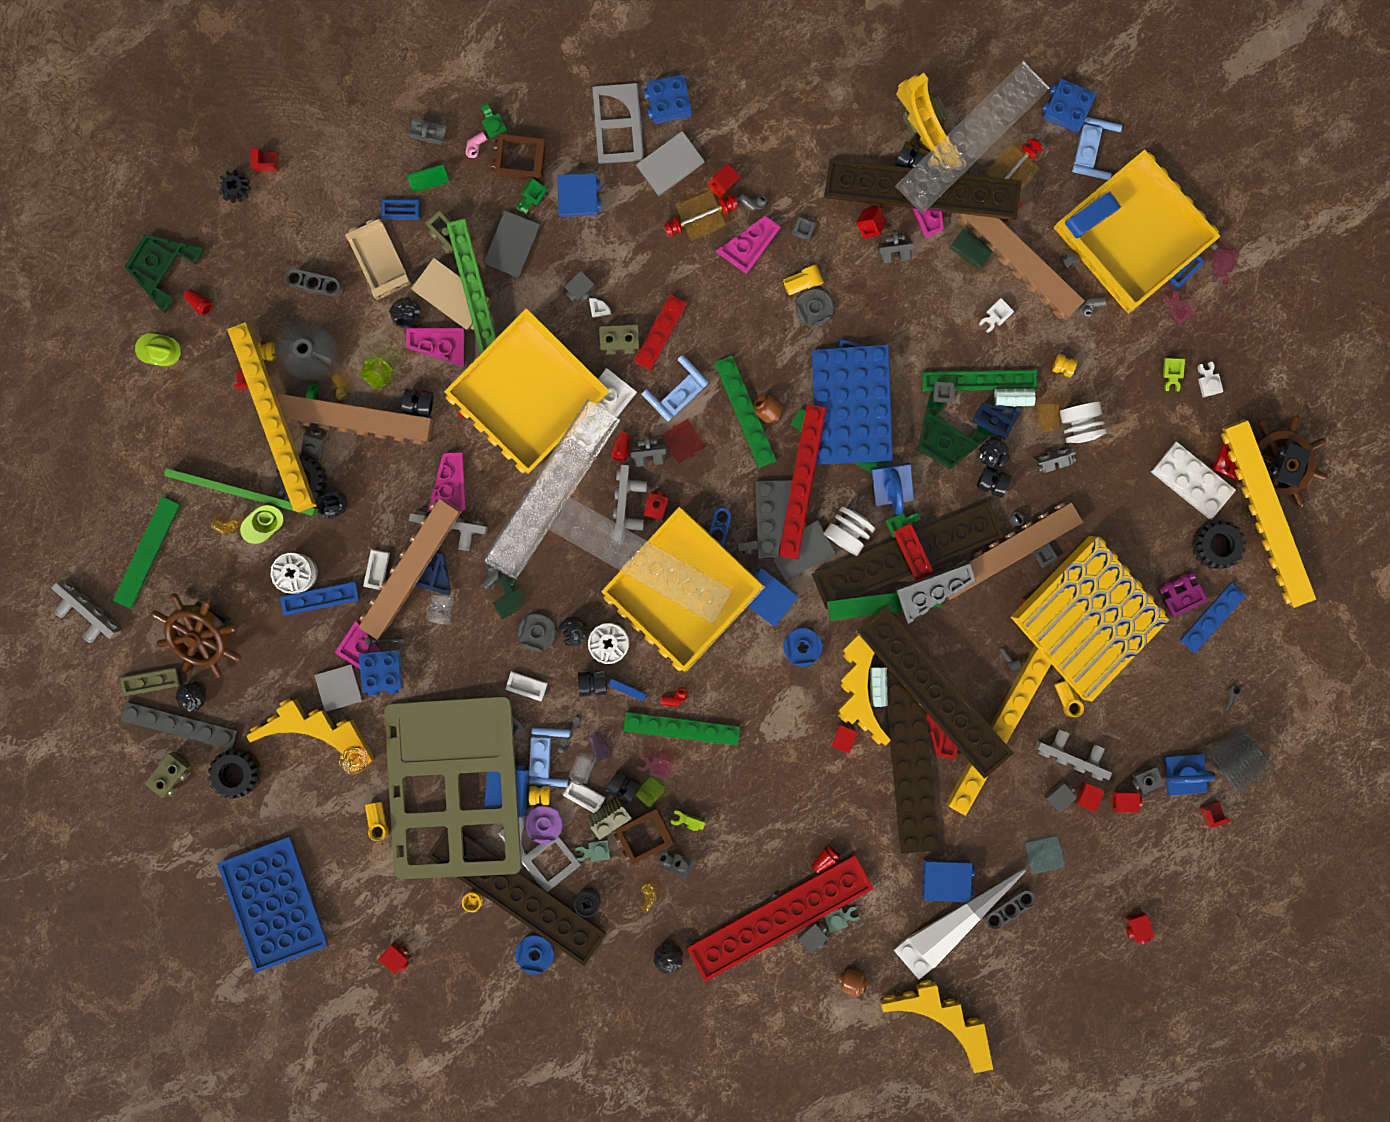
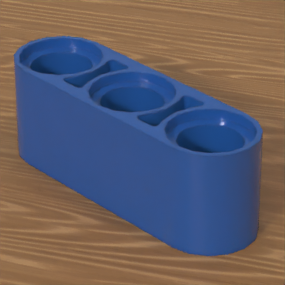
(1093, 214)
(722, 526)

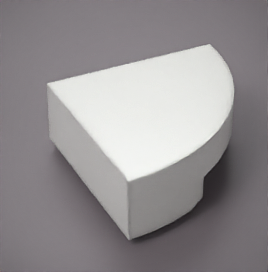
(598, 308)

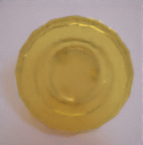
(354, 759)

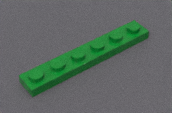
(745, 411)
(681, 728)

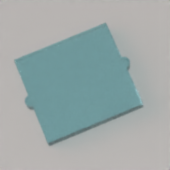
(1044, 855)

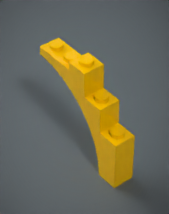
(915, 98)
(856, 681)
(318, 725)
(927, 1003)

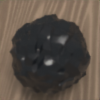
(405, 312)
(994, 452)
(332, 503)
(575, 629)
(191, 696)
(668, 958)

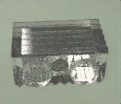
(581, 769)

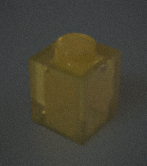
(1047, 417)

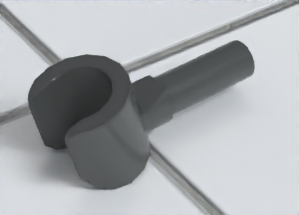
(1013, 665)
(1232, 696)

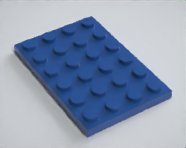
(858, 403)
(272, 904)

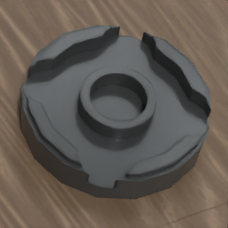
(814, 307)
(537, 632)

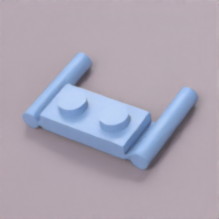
(1088, 147)
(681, 394)
(540, 757)

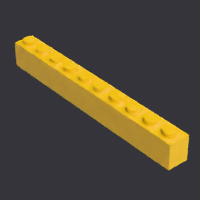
(272, 417)
(1268, 513)
(1003, 724)

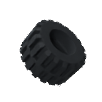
(317, 478)
(1233, 539)
(218, 773)

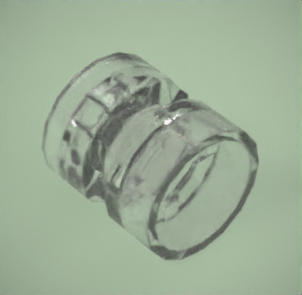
(440, 609)

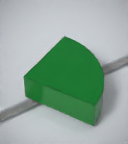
(312, 391)

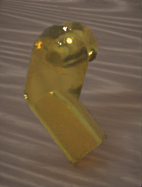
(342, 388)
(225, 529)
(650, 897)

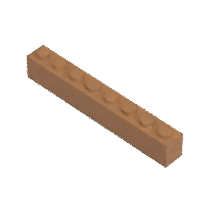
(1024, 263)
(356, 418)
(1022, 543)
(410, 568)

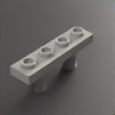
(621, 495)
(465, 529)
(92, 613)
(1057, 751)

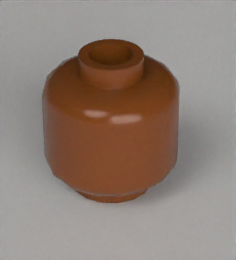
(768, 408)
(853, 982)

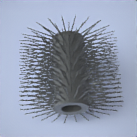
(307, 351)
(1243, 757)

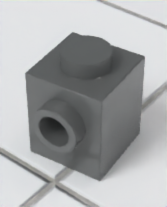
(579, 288)
(1146, 779)
(1060, 796)
(813, 937)

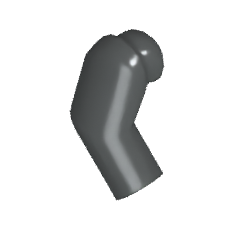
(753, 204)
(1089, 305)
(492, 577)

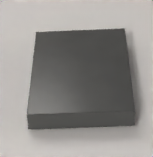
(511, 244)
(813, 550)

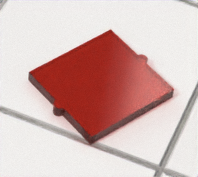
(683, 441)

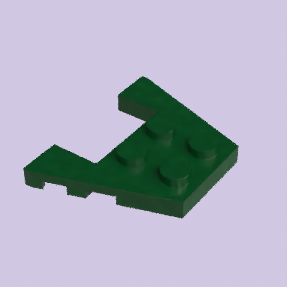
(153, 261)
(943, 441)

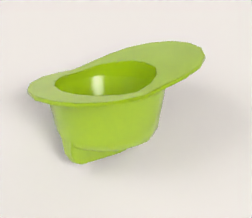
(157, 349)
(261, 524)

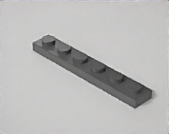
(179, 725)

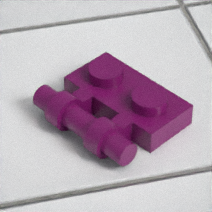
(1184, 600)

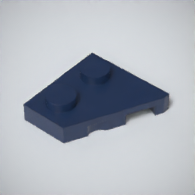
(996, 419)
(436, 575)

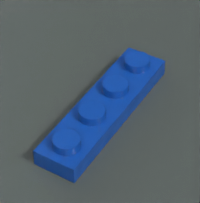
(320, 598)
(1212, 617)

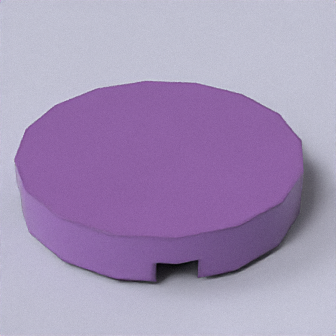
(543, 824)

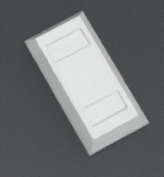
(376, 569)
(526, 686)
(584, 796)

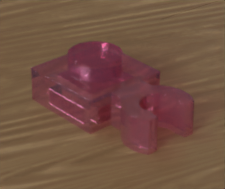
(1224, 263)
(1180, 311)
(658, 768)

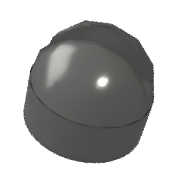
(1070, 260)
(1014, 521)

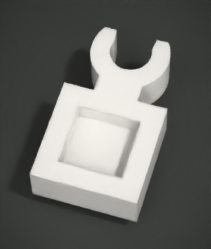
(998, 313)
(1210, 383)

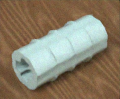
(1014, 397)
(878, 686)

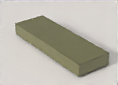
(150, 681)

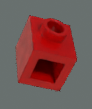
(723, 180)
(656, 505)
(1126, 801)
(1139, 927)
(395, 958)

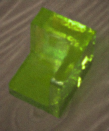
(376, 372)
(650, 791)

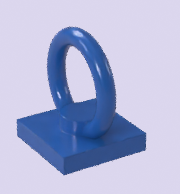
(893, 485)
(1186, 774)

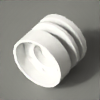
(1083, 422)
(849, 530)
(303, 578)
(619, 640)

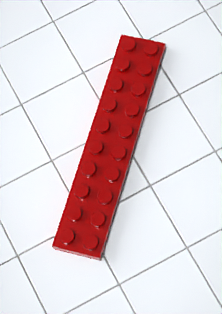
(779, 918)

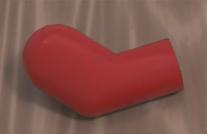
(676, 700)

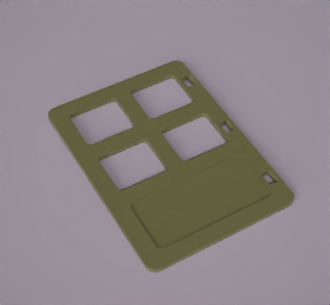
(449, 741)

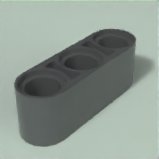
(306, 278)
(1018, 908)

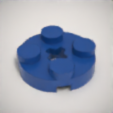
(809, 638)
(525, 960)

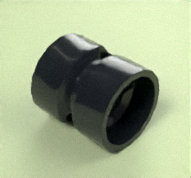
(910, 155)
(424, 402)
(1000, 483)
(592, 683)
(616, 784)
(587, 902)

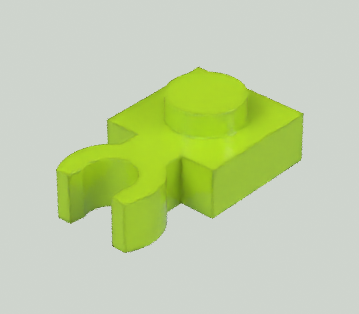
(1173, 370)

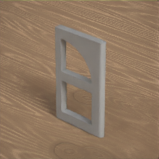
(629, 96)
(526, 859)

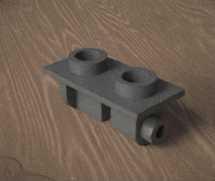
(1063, 456)

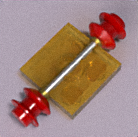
(1015, 165)
(700, 215)

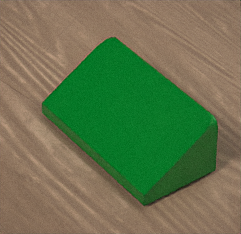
(428, 178)

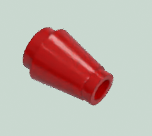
(199, 303)
(620, 449)
(825, 859)

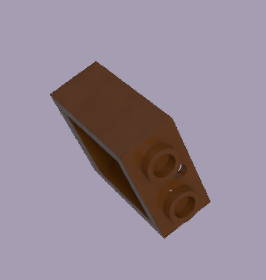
(537, 172)
(628, 853)

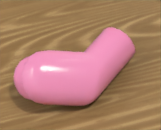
(473, 145)

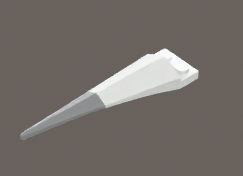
(932, 943)

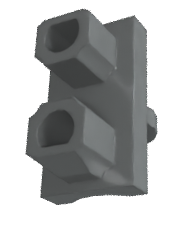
(427, 131)
(886, 250)
(648, 448)
(676, 864)

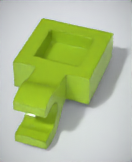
(693, 822)

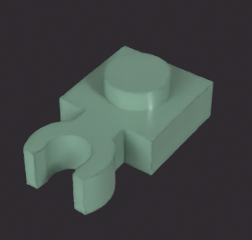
(597, 851)
(838, 919)

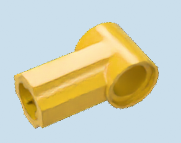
(808, 278)
(1068, 696)
(375, 819)

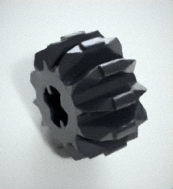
(231, 193)

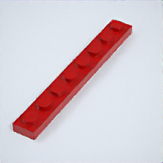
(802, 481)

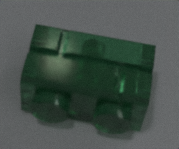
(971, 249)

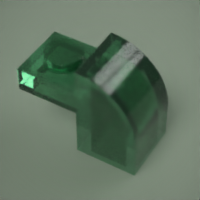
(512, 601)

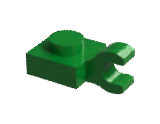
(493, 123)
(532, 193)
(900, 520)

